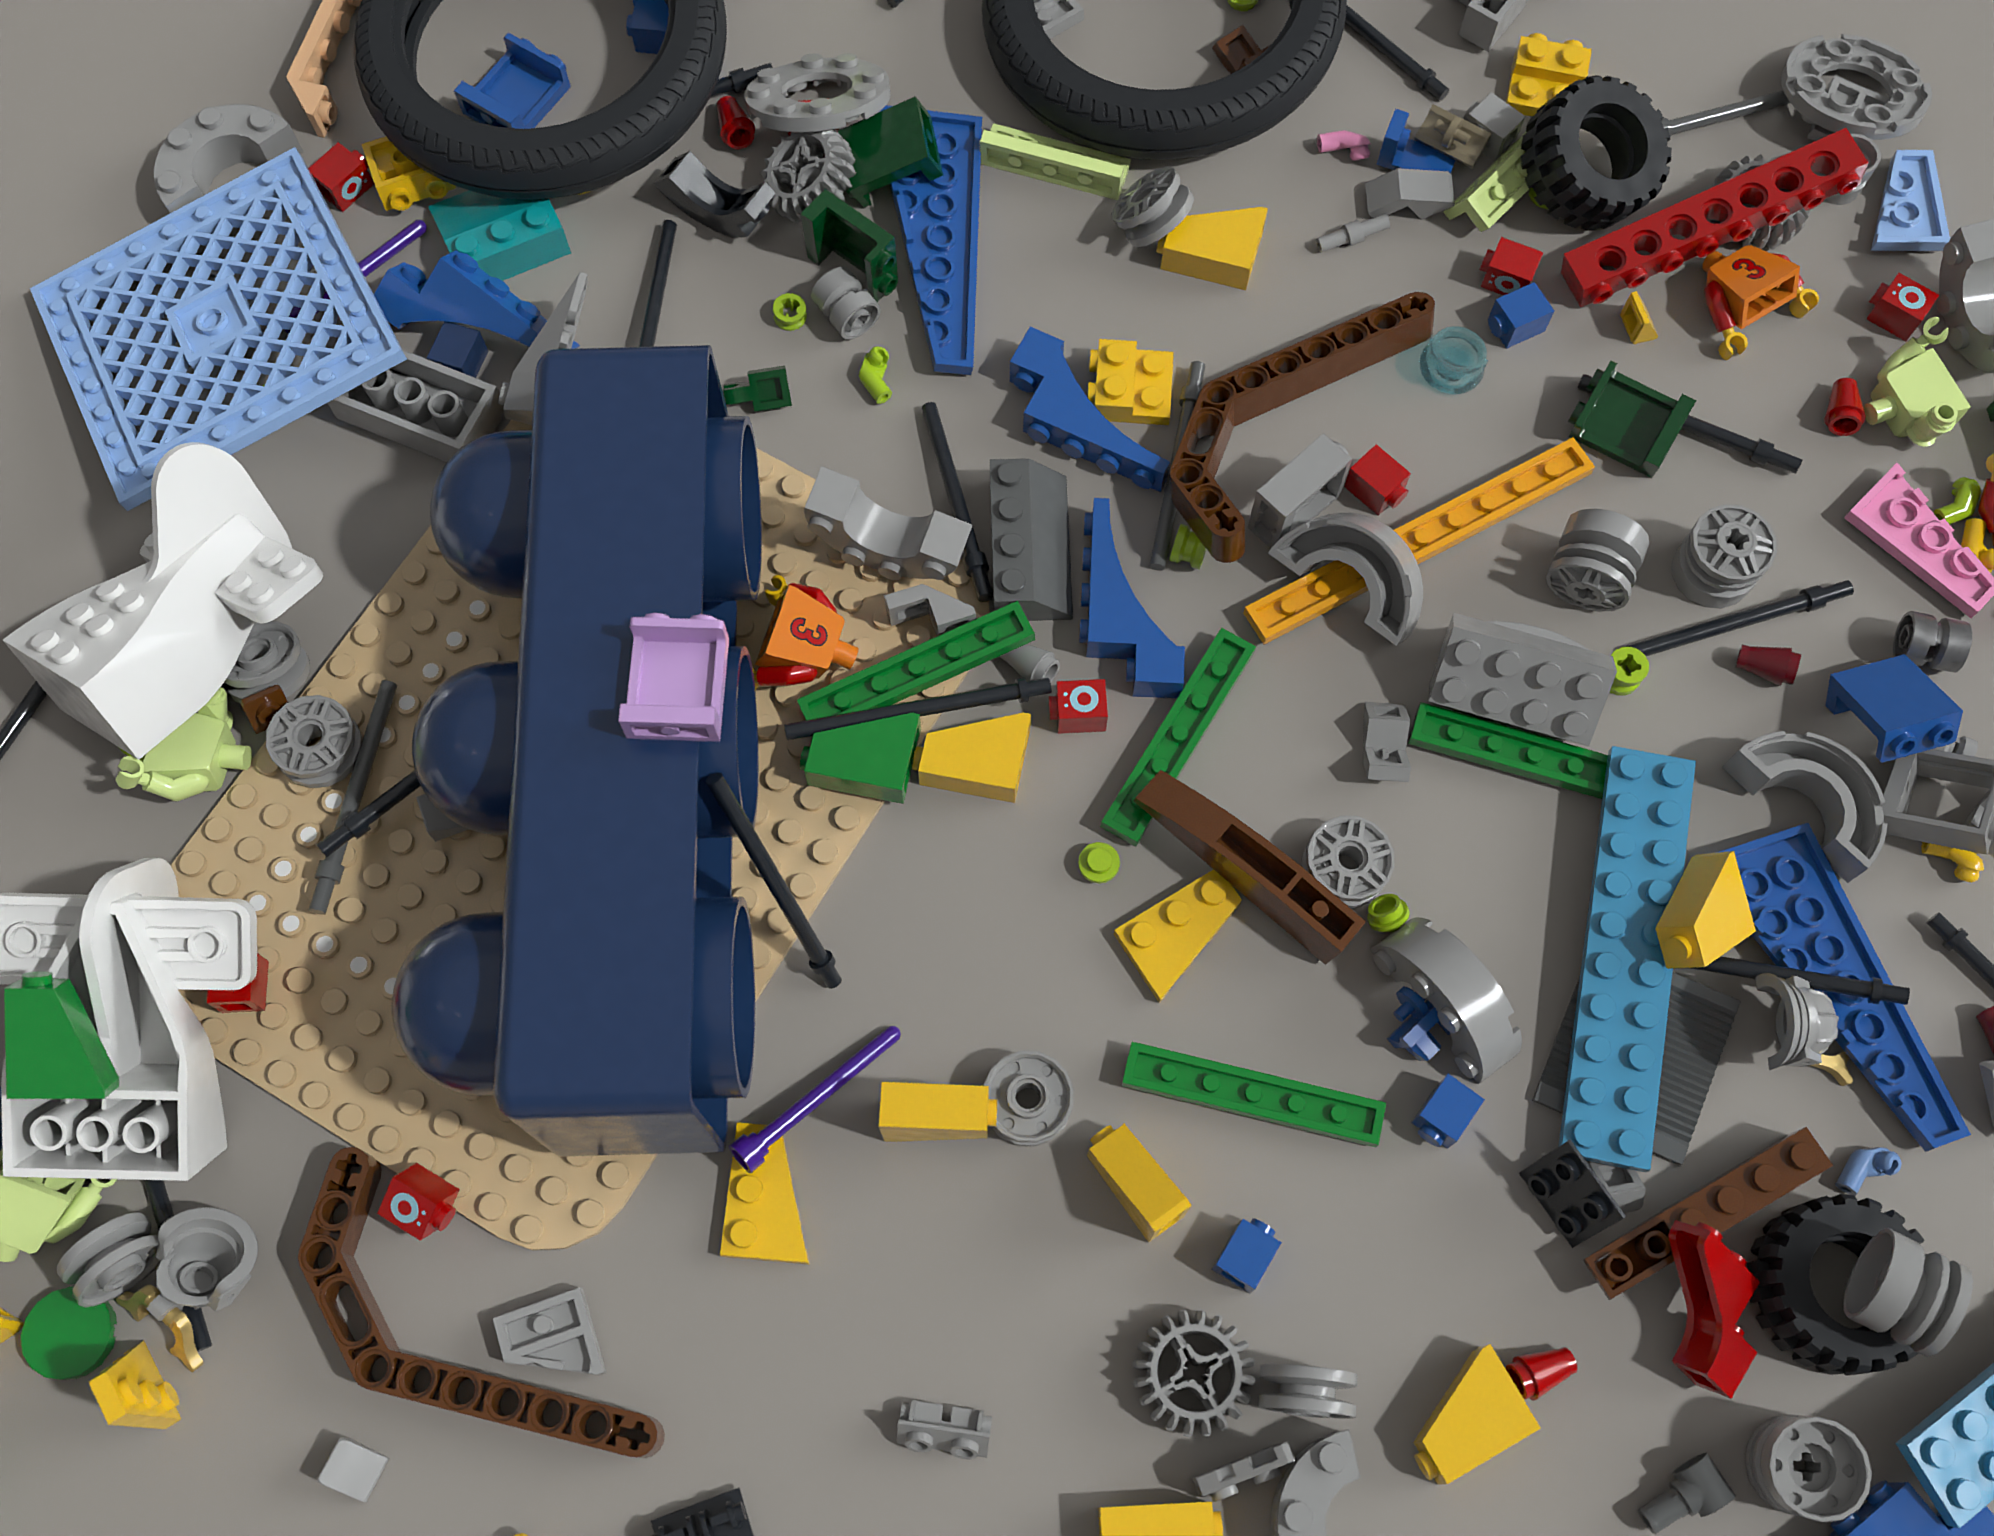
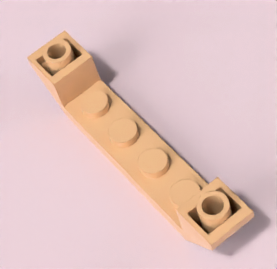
(313, 59)

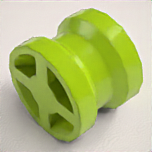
(1188, 548)
(1637, 663)

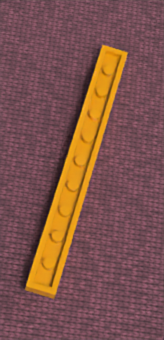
(1425, 537)

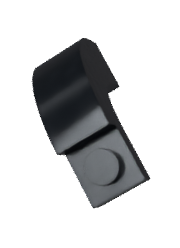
(712, 201)

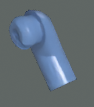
(1867, 1163)

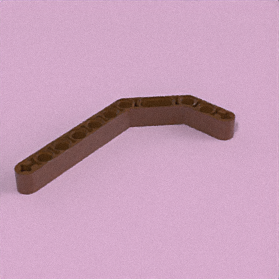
(1269, 385)
(404, 1367)

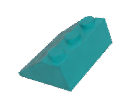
(501, 232)

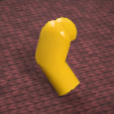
(1973, 538)
(1968, 862)

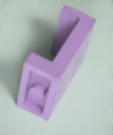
(676, 678)

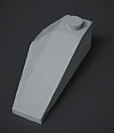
(556, 334)

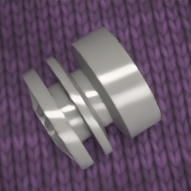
(1724, 556)
(1597, 560)
(1908, 1292)
(1835, 1470)

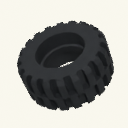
(1628, 131)
(1786, 1289)

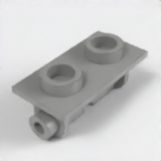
(963, 1436)

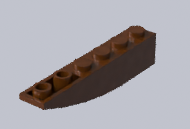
(1253, 867)
(1717, 1204)

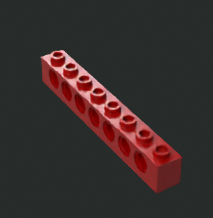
(1833, 155)

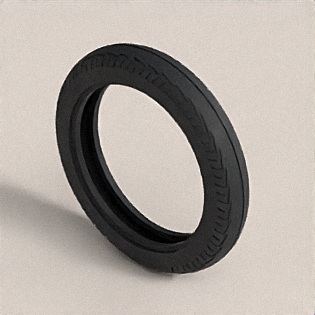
(1165, 121)
(545, 159)

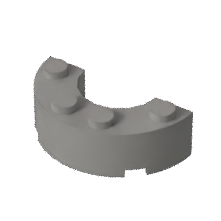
(213, 142)
(1968, 293)
(880, 538)
(1375, 554)
(1832, 780)
(1459, 988)
(1310, 1485)

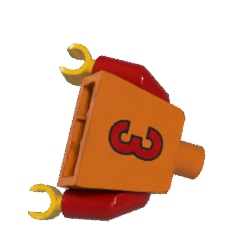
(1749, 287)
(800, 637)

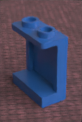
(517, 88)
(1897, 706)

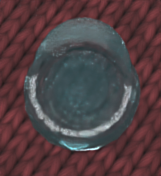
(1454, 360)

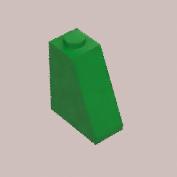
(864, 758)
(52, 1043)

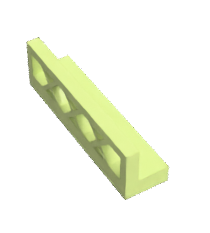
(1054, 161)
(1493, 190)

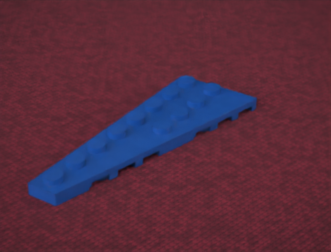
(942, 240)
(1811, 926)

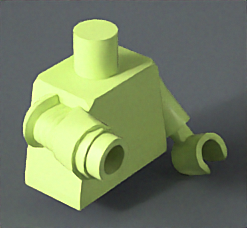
(1917, 392)
(190, 757)
(42, 1210)

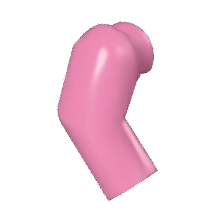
(1343, 140)

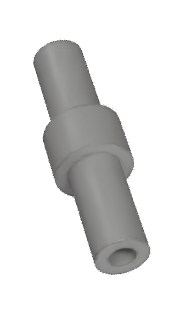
(1353, 233)

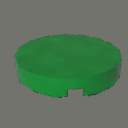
(65, 1338)

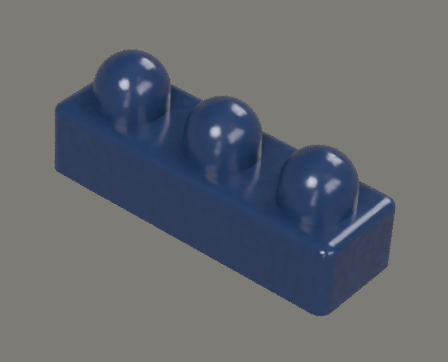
(622, 968)

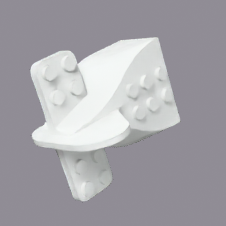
(165, 635)
(126, 958)

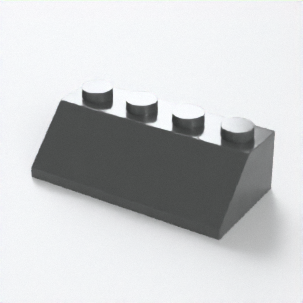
(1030, 539)

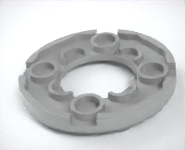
(1895, 71)
(866, 95)

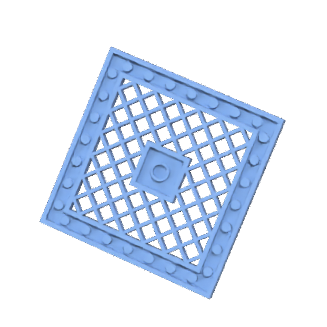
(215, 323)

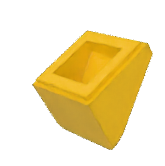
(1637, 320)

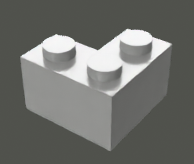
(1488, 20)

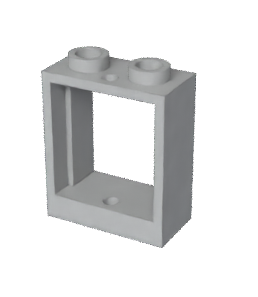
(1300, 490)
(1945, 767)

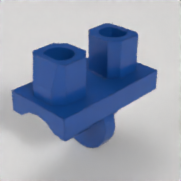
(1414, 1032)

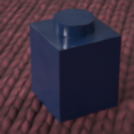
(459, 349)

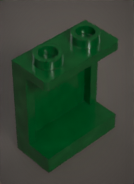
(891, 148)
(839, 228)
(1629, 420)

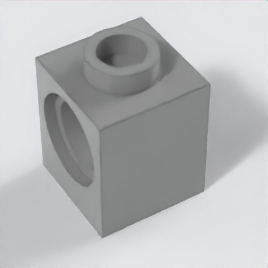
(1499, 120)

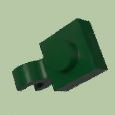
(766, 389)

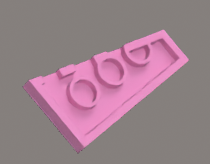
(1912, 534)

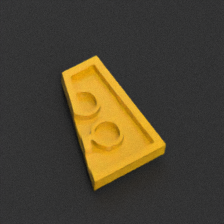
(1176, 930)
(762, 1209)
(135, 1393)

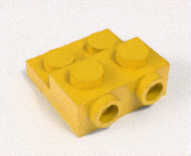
(1544, 70)
(398, 178)
(1131, 382)

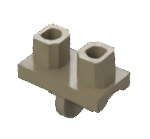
(1452, 136)

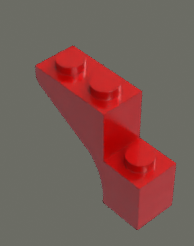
(1715, 1295)

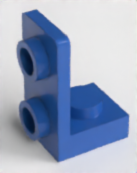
(1405, 153)

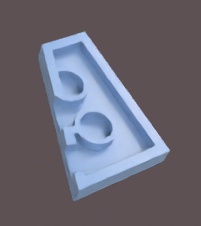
(1911, 205)

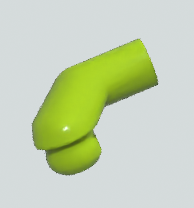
(872, 374)
(1965, 502)

